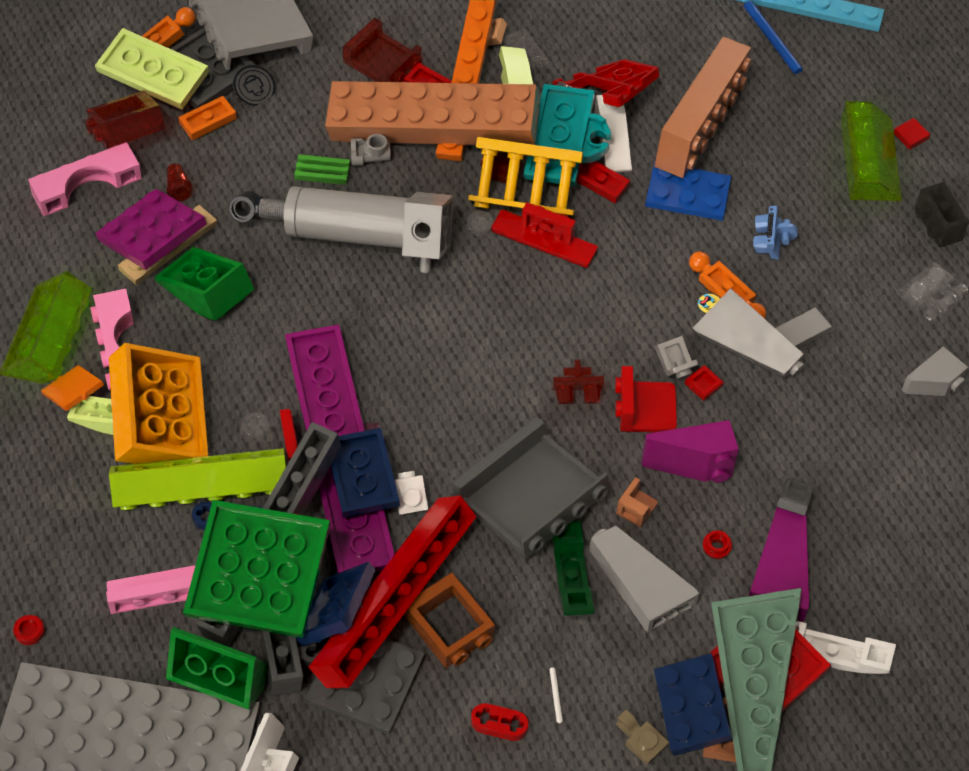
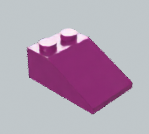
(693, 452)

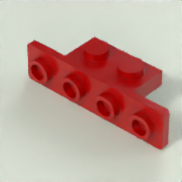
(545, 232)

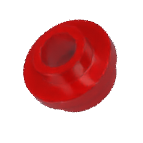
(720, 537)

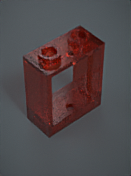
(124, 119)

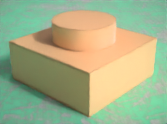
(497, 31)

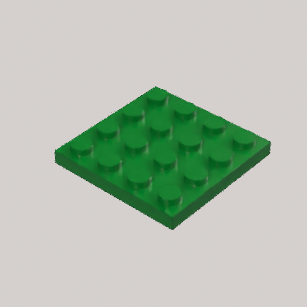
(257, 568)

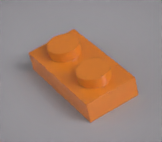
(207, 118)

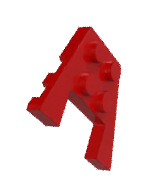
(620, 80)

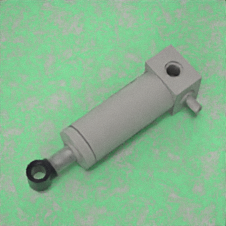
(359, 218)

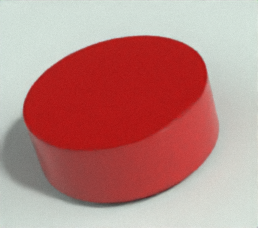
(28, 629)

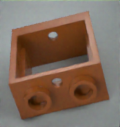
(434, 597)

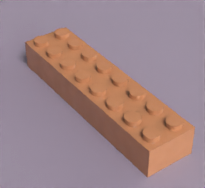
(433, 112)

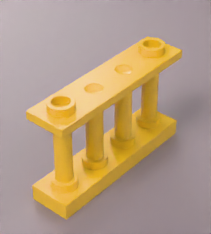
(516, 152)

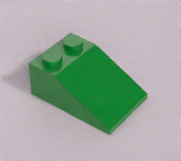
(206, 282)

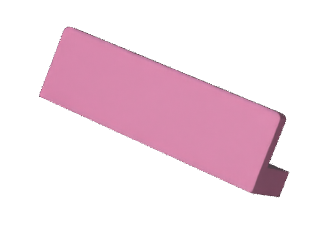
(149, 589)

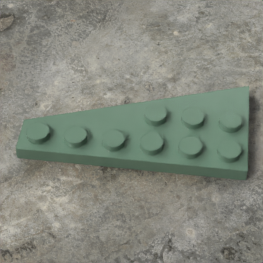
(755, 658)

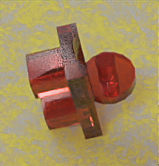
(589, 384)

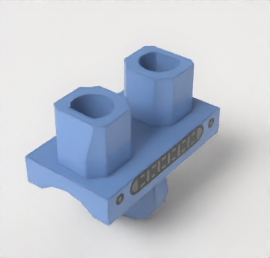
(776, 233)

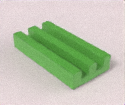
(322, 165)

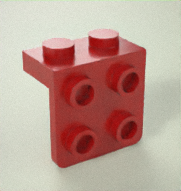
(644, 404)

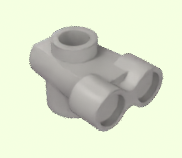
(373, 150)

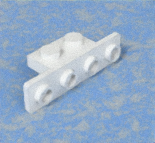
(263, 752)

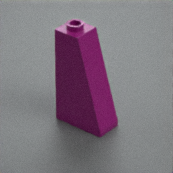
(784, 559)

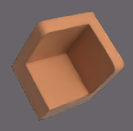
(636, 505)

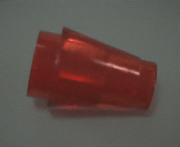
(178, 184)

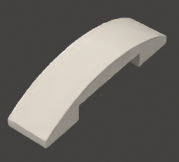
(851, 655)

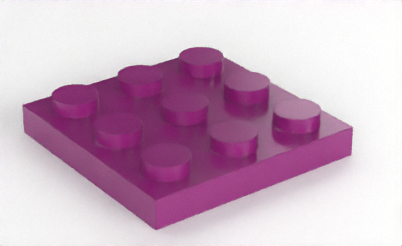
(150, 228)

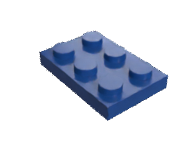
(695, 194)

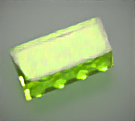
(869, 153)
(47, 329)

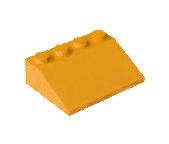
(156, 405)

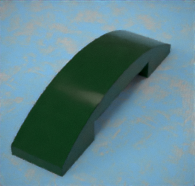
(571, 572)

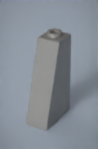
(746, 333)
(641, 579)

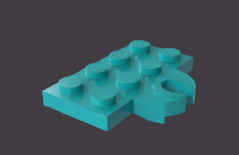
(568, 124)

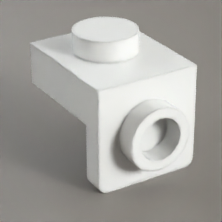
(411, 492)

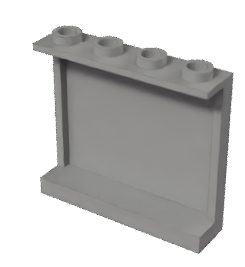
(252, 26)

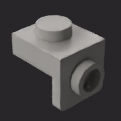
(675, 357)

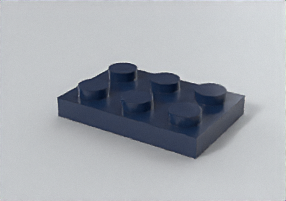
(364, 474)
(337, 603)
(693, 704)

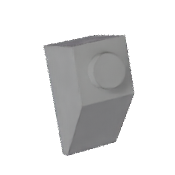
(937, 375)

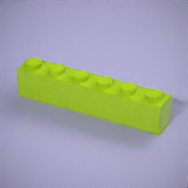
(195, 478)

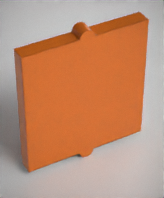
(72, 387)

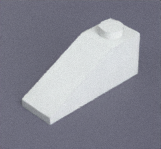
(618, 155)

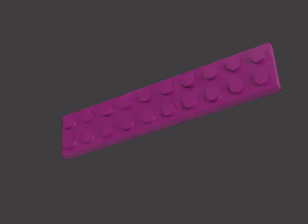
(330, 401)

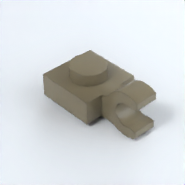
(643, 740)

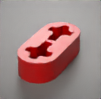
(498, 728)

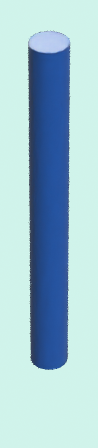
(773, 37)

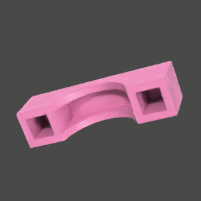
(112, 165)
(114, 317)

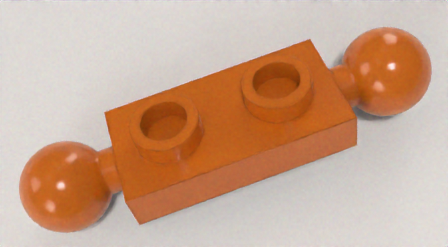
(169, 31)
(720, 279)

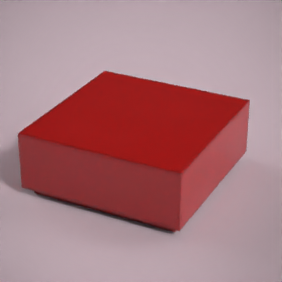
(911, 133)
(704, 383)

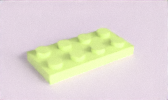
(152, 68)

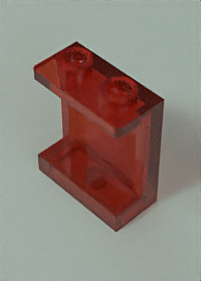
(380, 55)

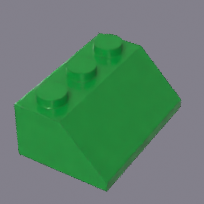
(215, 669)

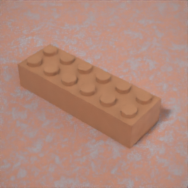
(703, 107)

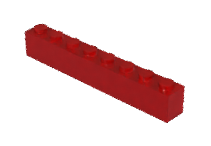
(393, 592)

